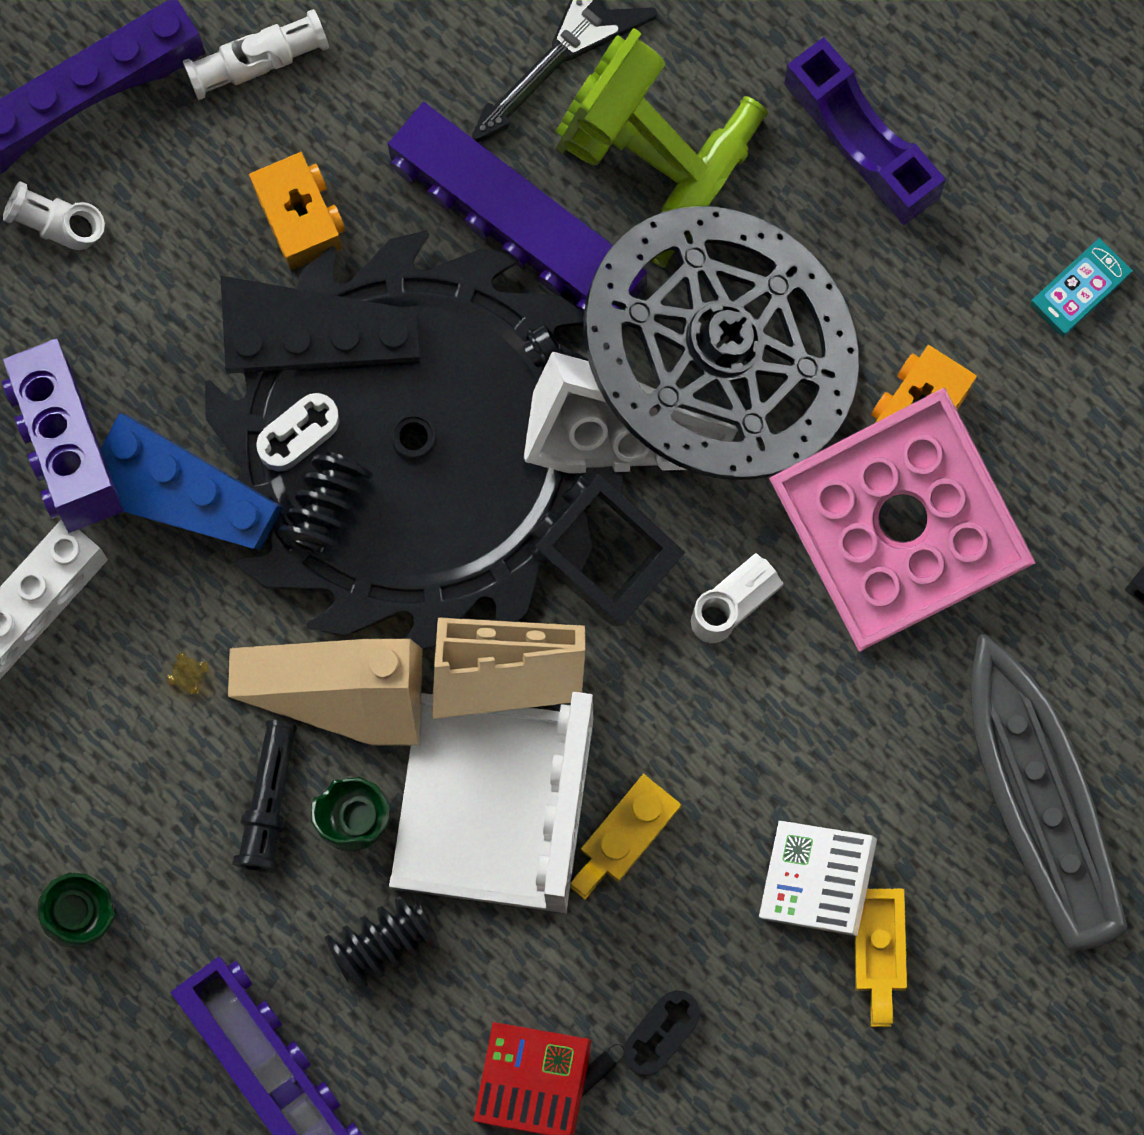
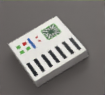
(818, 878)

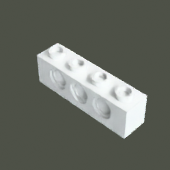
(43, 589)

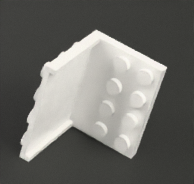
(495, 805)

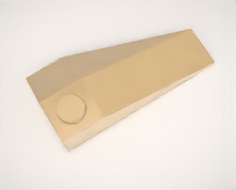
(342, 686)

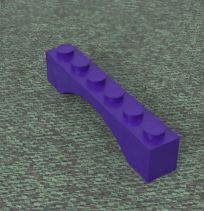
(124, 59)

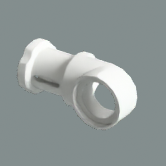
(52, 217)

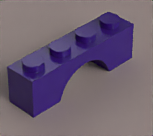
(888, 164)

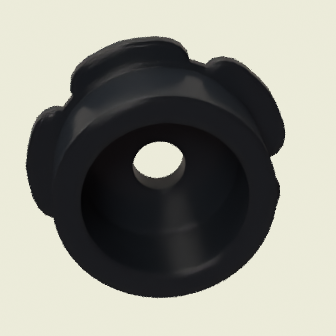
(541, 345)

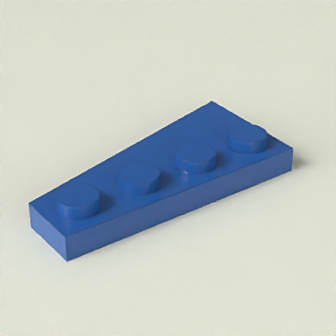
(182, 489)

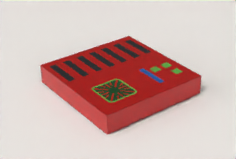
(532, 1080)

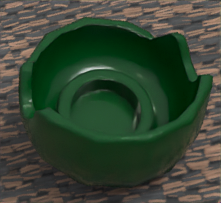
(351, 814)
(75, 910)

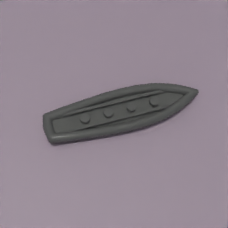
(1044, 799)

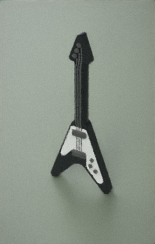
(580, 31)

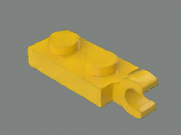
(625, 834)
(881, 952)

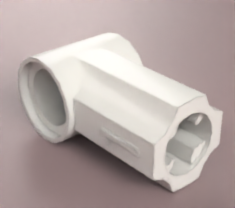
(737, 597)

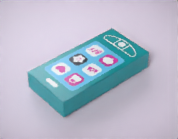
(1081, 287)

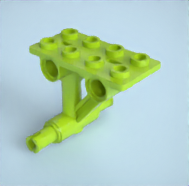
(614, 111)

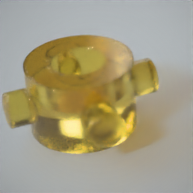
(187, 673)

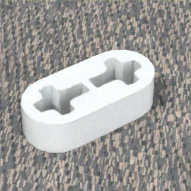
(290, 423)

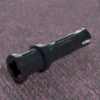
(263, 819)

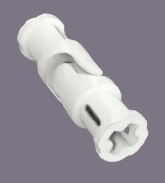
(265, 51)

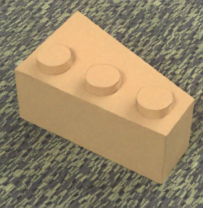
(505, 665)

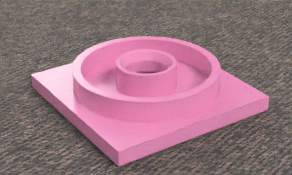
(888, 582)

